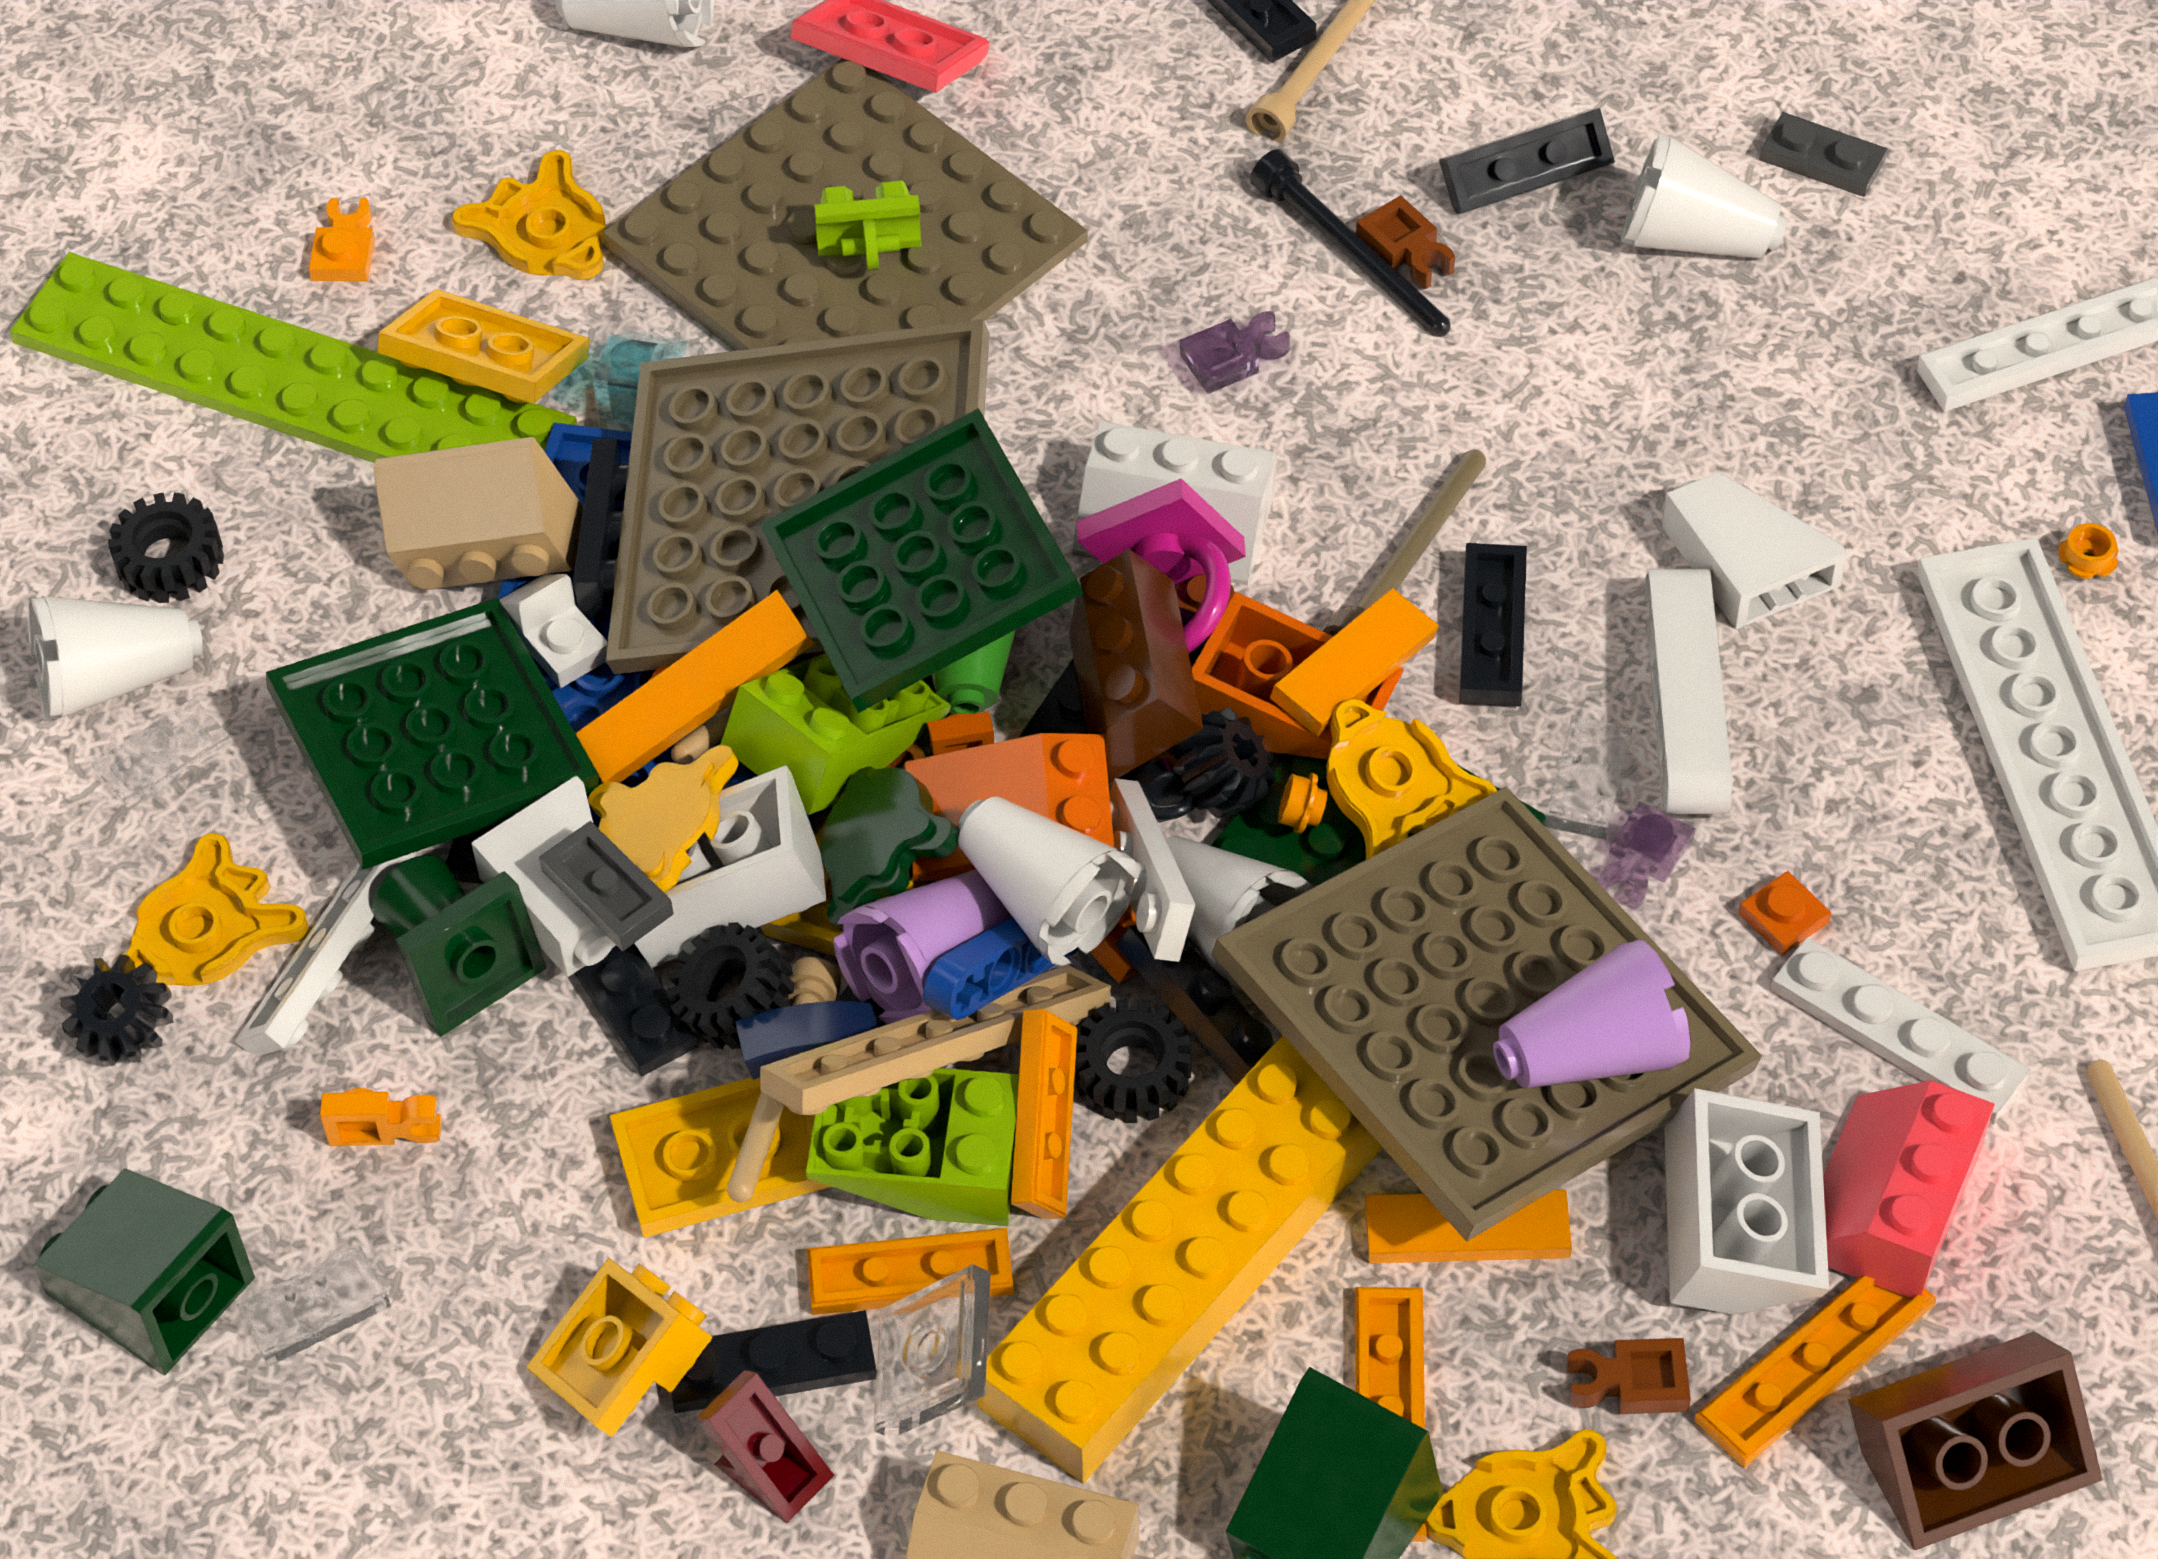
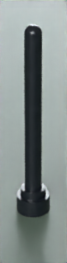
(1280, 177)

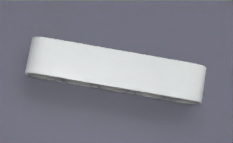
(1688, 692)

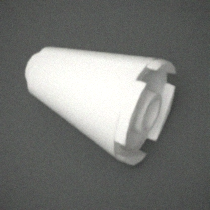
(643, 20)
(1699, 207)
(105, 649)
(1048, 876)
(1229, 891)

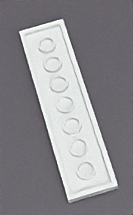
(2051, 747)

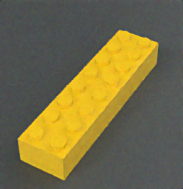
(1176, 1264)

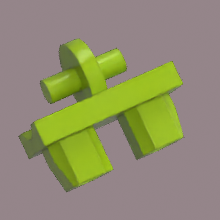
(868, 224)

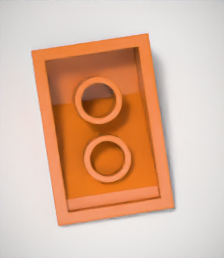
(1250, 655)
(1042, 772)

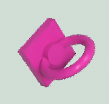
(1177, 536)

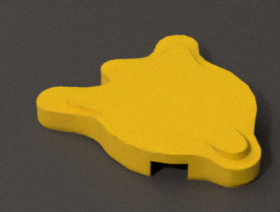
(541, 224)
(1394, 775)
(665, 813)
(210, 919)
(1529, 1504)

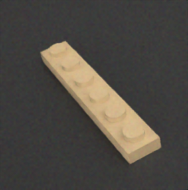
(924, 1043)

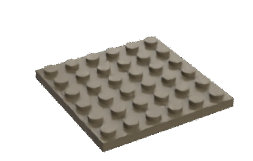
(740, 226)
(748, 437)
(1413, 967)

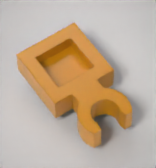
(345, 247)
(371, 1118)

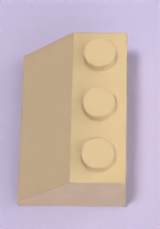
(477, 514)
(1005, 1514)

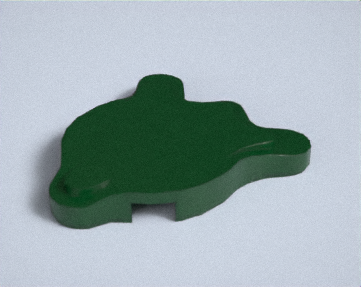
(876, 836)

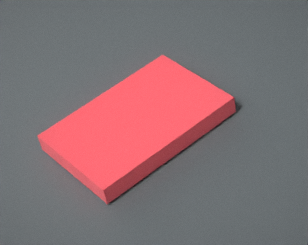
(891, 41)

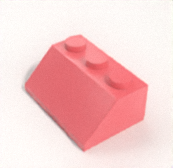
(1900, 1181)

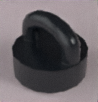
(1164, 790)

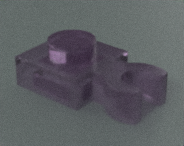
(1229, 355)
(1645, 847)

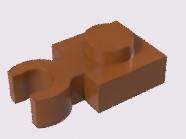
(1406, 236)
(1642, 1373)

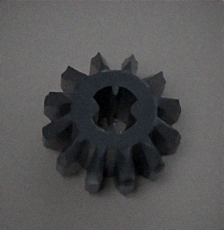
(1224, 764)
(135, 991)

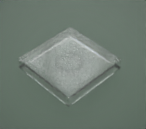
(932, 1352)

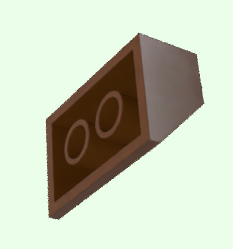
(1133, 662)
(1978, 1438)

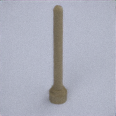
(1417, 538)

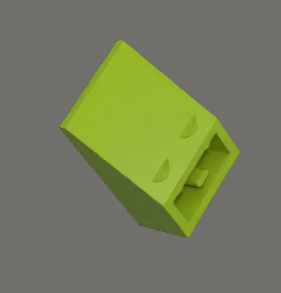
(812, 727)
(925, 1146)

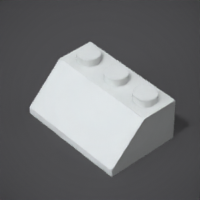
(1227, 476)
(750, 873)
(1744, 1204)

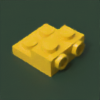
(619, 1343)

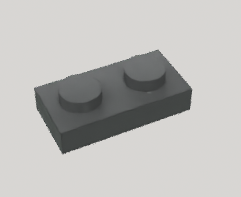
(1823, 154)
(606, 885)

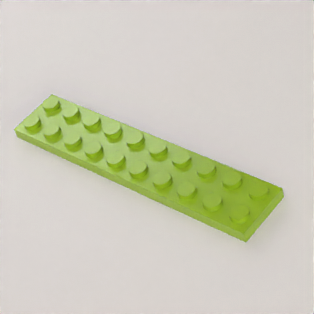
(263, 367)

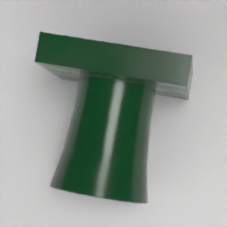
(457, 945)

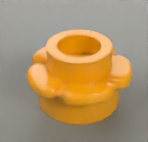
(2091, 539)
(1302, 803)

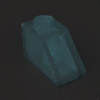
(619, 370)

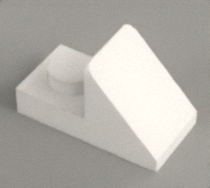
(555, 628)

